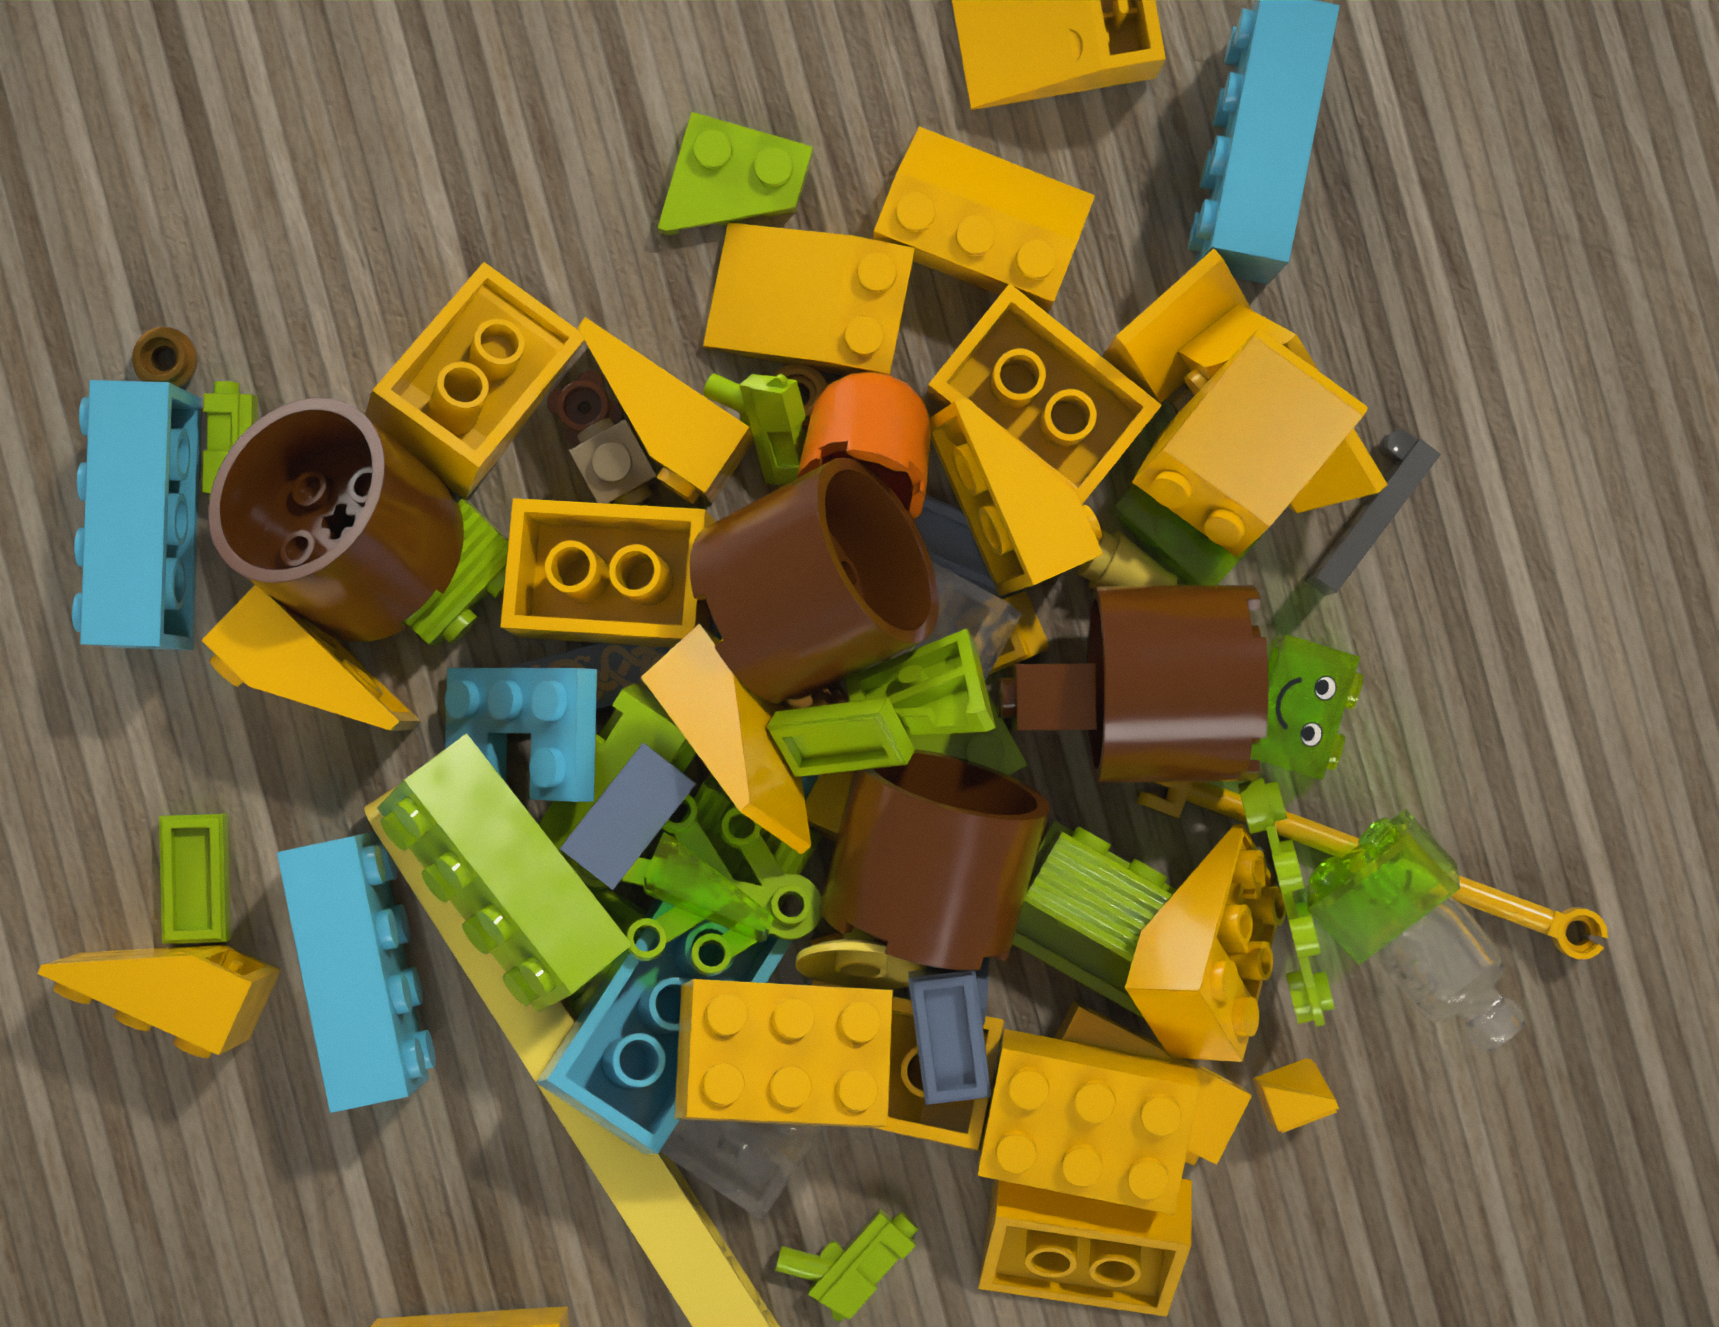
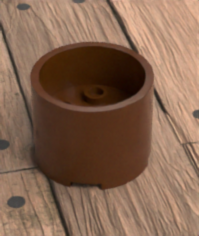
(335, 519)
(815, 581)
(1177, 683)
(935, 859)

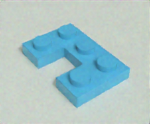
(544, 702)

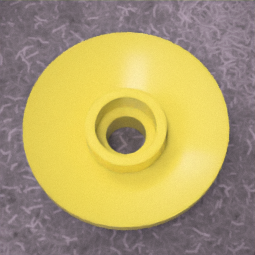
(855, 963)

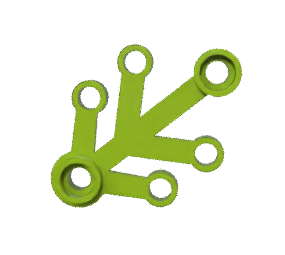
(772, 887)
(1308, 991)

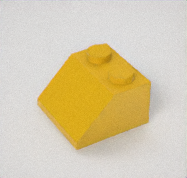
(1150, 344)

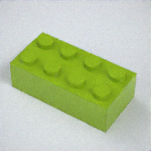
(501, 875)

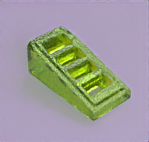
(693, 885)

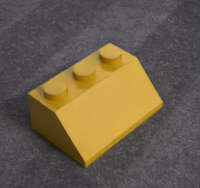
(983, 218)
(1348, 470)
(1084, 1248)

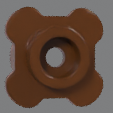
(586, 389)

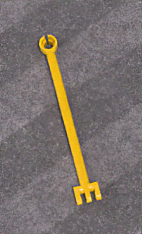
(1340, 843)

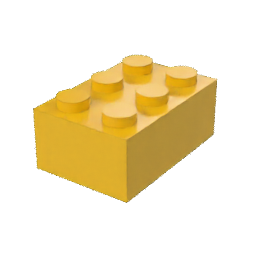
(1046, 391)
(602, 573)
(783, 1054)
(1089, 1121)

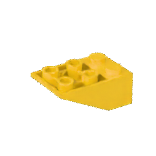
(1054, 47)
(1208, 954)
(194, 992)

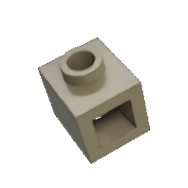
(615, 464)

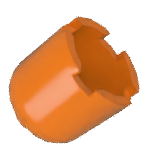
(877, 424)

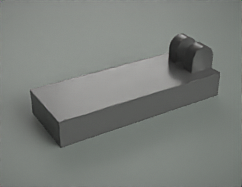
(1410, 464)

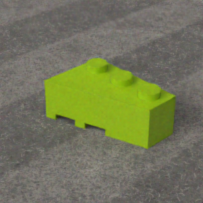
(634, 721)

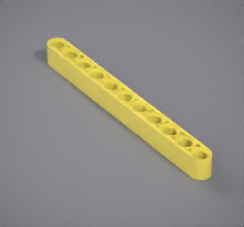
(642, 1186)

